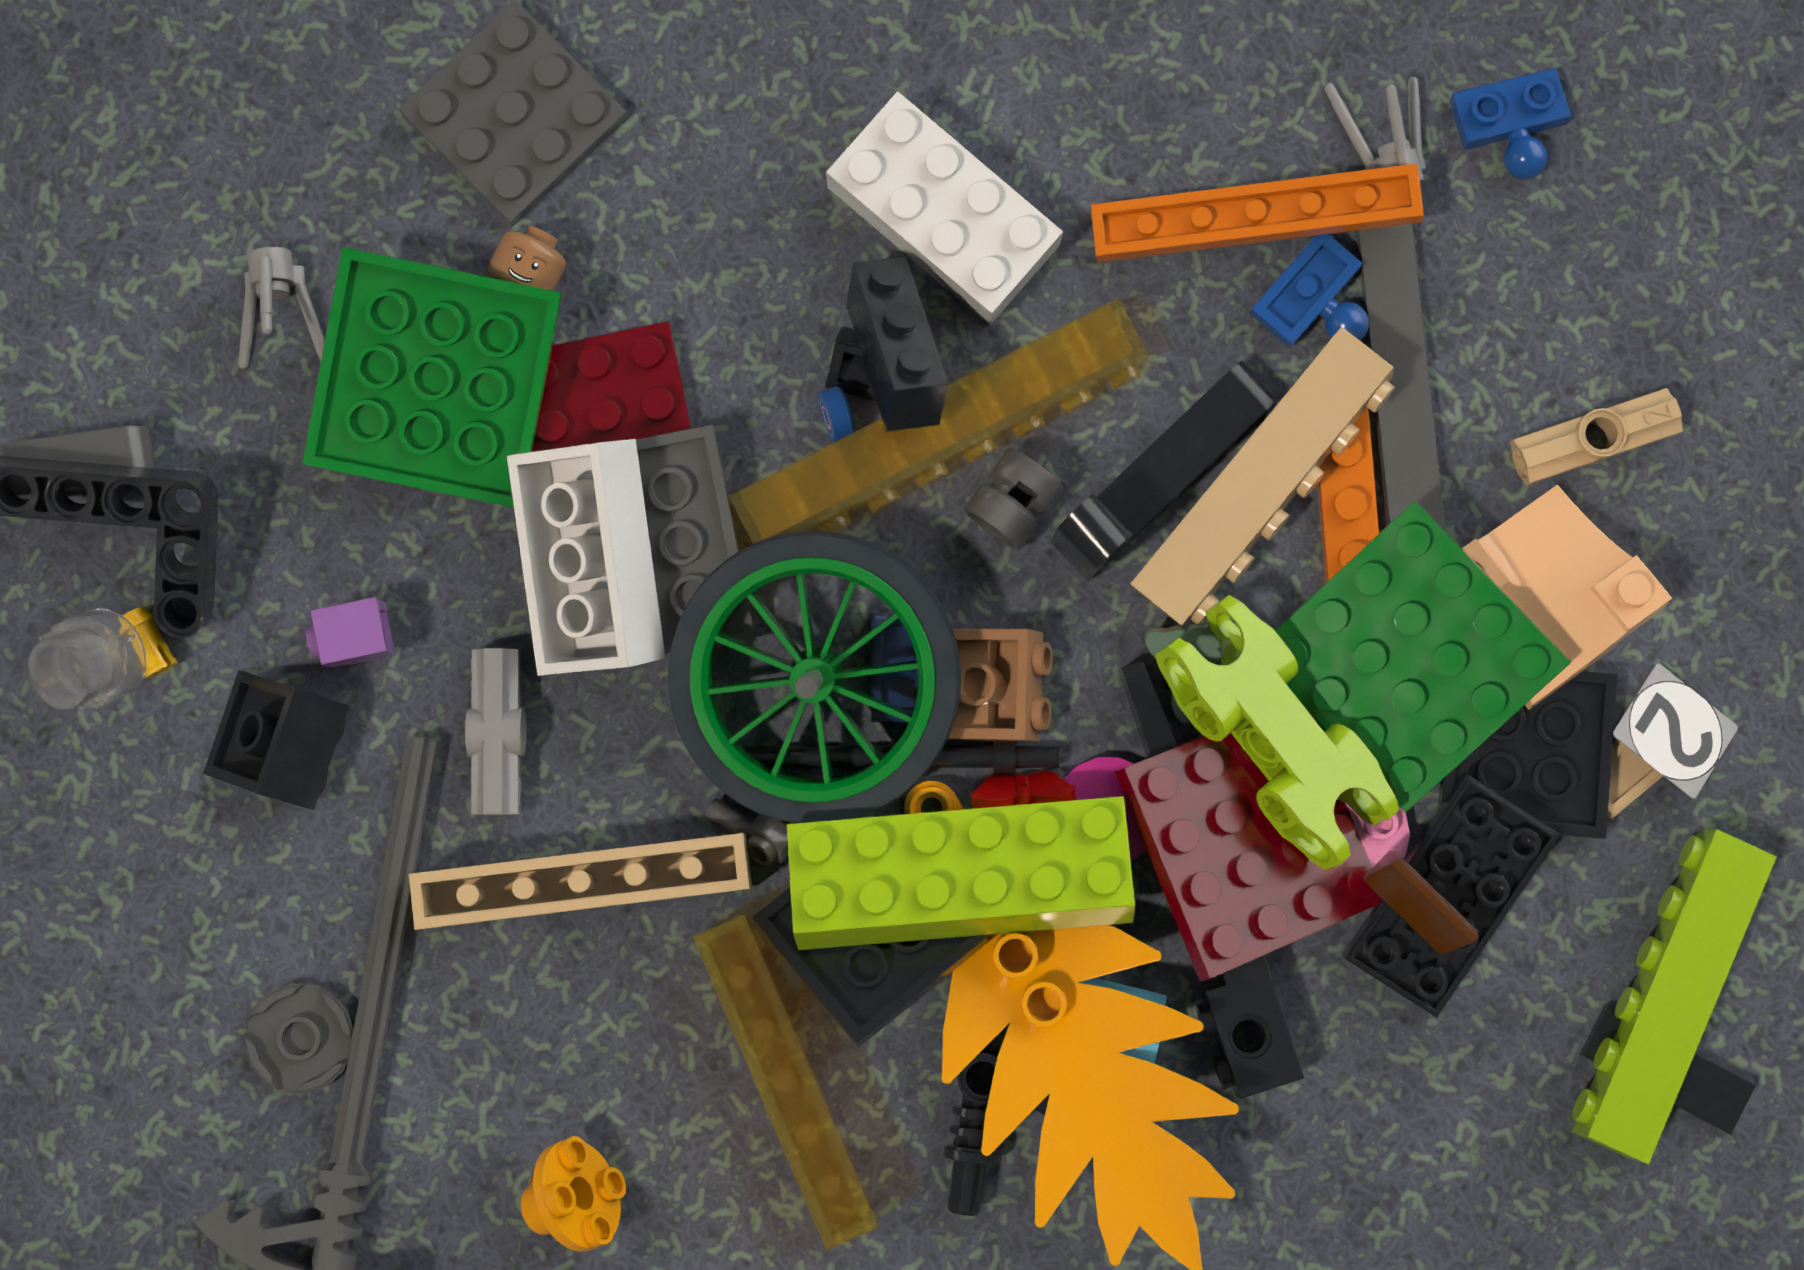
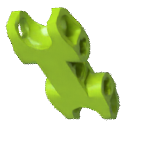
(1298, 758)

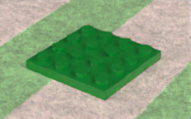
(430, 376)
(1416, 653)

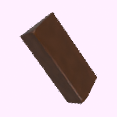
(1420, 904)

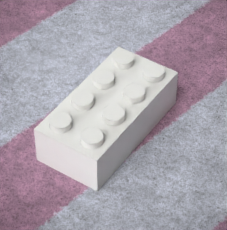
(943, 208)
(586, 557)

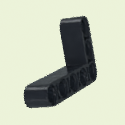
(1163, 471)
(107, 507)

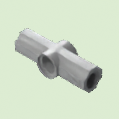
(495, 731)

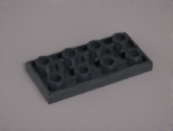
(1479, 860)

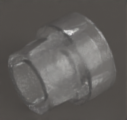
(87, 661)

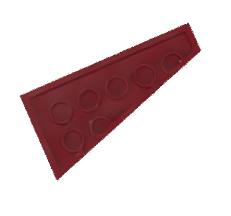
(612, 389)

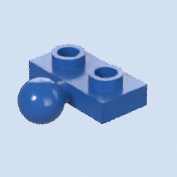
(1512, 113)
(1309, 290)

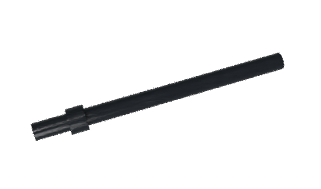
(1001, 756)

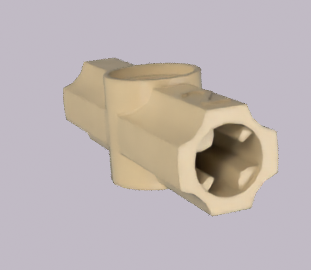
(1625, 426)

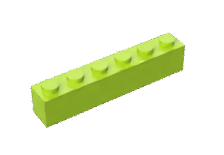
(1672, 994)

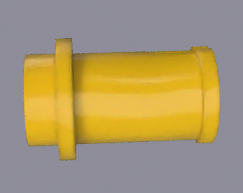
(157, 652)

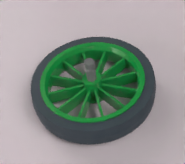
(813, 677)

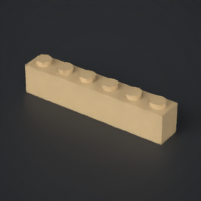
(1264, 478)
(580, 881)

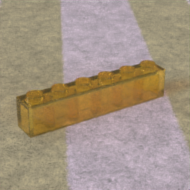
(787, 1081)

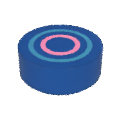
(836, 413)

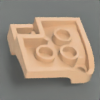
(1569, 581)

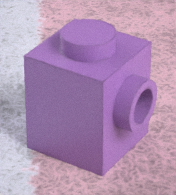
(350, 633)

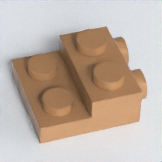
(1002, 685)

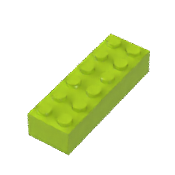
(960, 873)

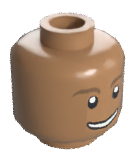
(527, 259)

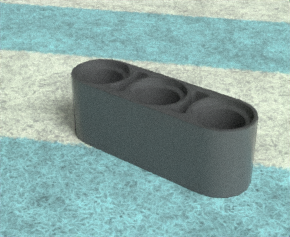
(106, 446)

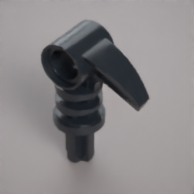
(969, 1162)

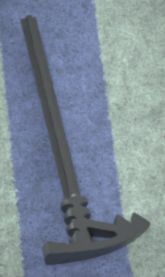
(345, 1172)

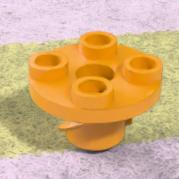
(574, 1196)

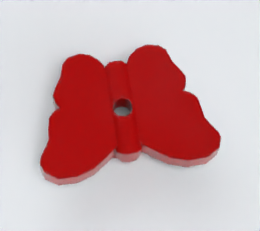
(1007, 790)

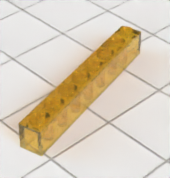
(976, 412)

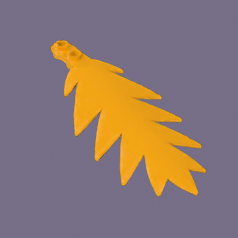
(1068, 1045)

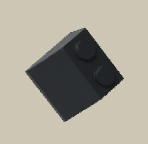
(276, 740)

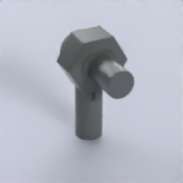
(764, 834)

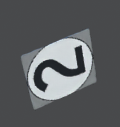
(1675, 730)

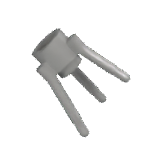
(1391, 154)
(269, 279)

